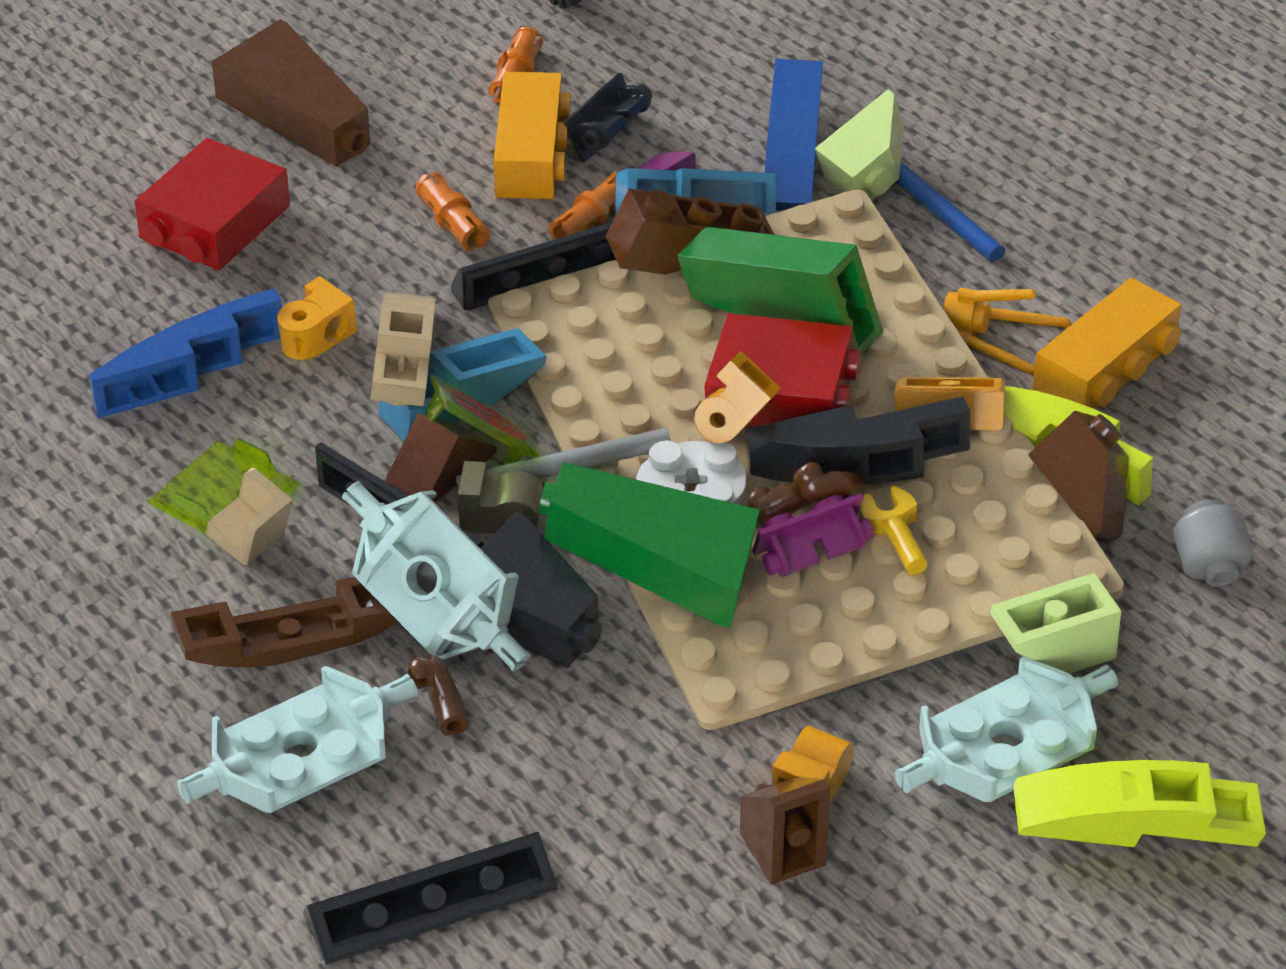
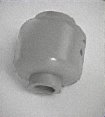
(1212, 542)

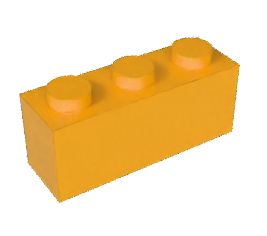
(531, 135)
(1109, 345)

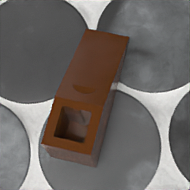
(658, 226)

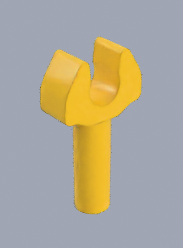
(895, 525)

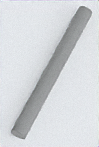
(586, 456)

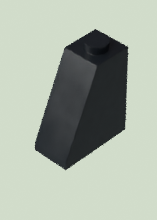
(552, 604)

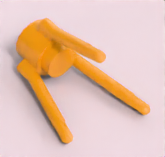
(972, 314)

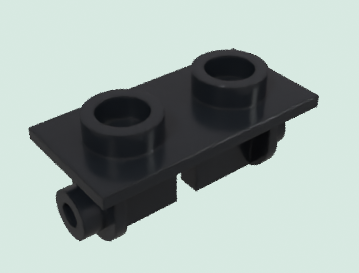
(605, 115)

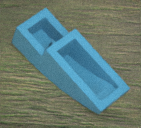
(718, 185)
(480, 367)

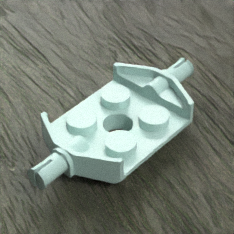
(471, 591)
(1037, 706)
(335, 718)

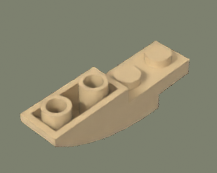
(403, 349)

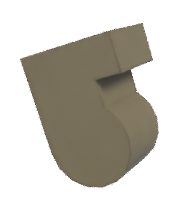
(491, 499)

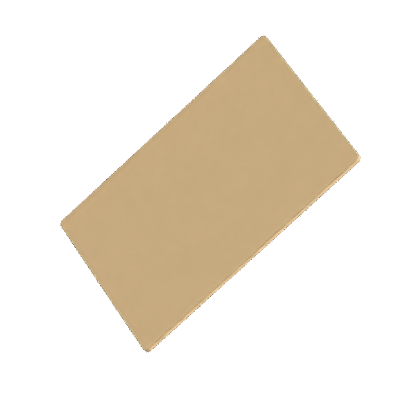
(635, 358)

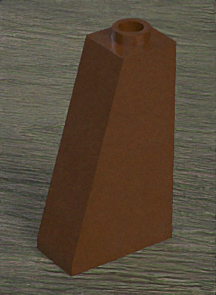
(293, 93)

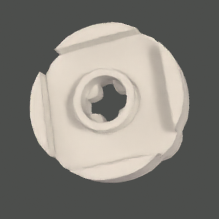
(699, 462)

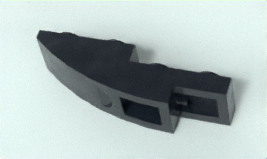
(877, 447)

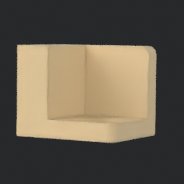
(251, 520)

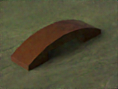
(283, 633)

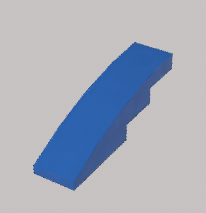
(794, 130)
(173, 358)

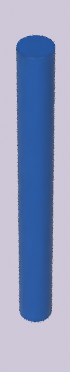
(950, 214)

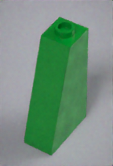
(782, 279)
(653, 536)

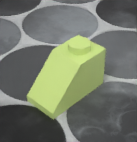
(865, 149)
(1063, 624)

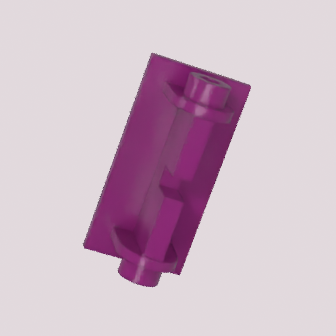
(791, 538)

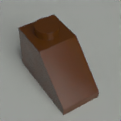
(1087, 471)
(787, 826)

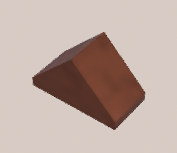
(435, 456)

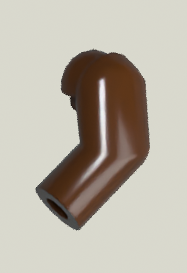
(818, 486)
(777, 501)
(443, 693)

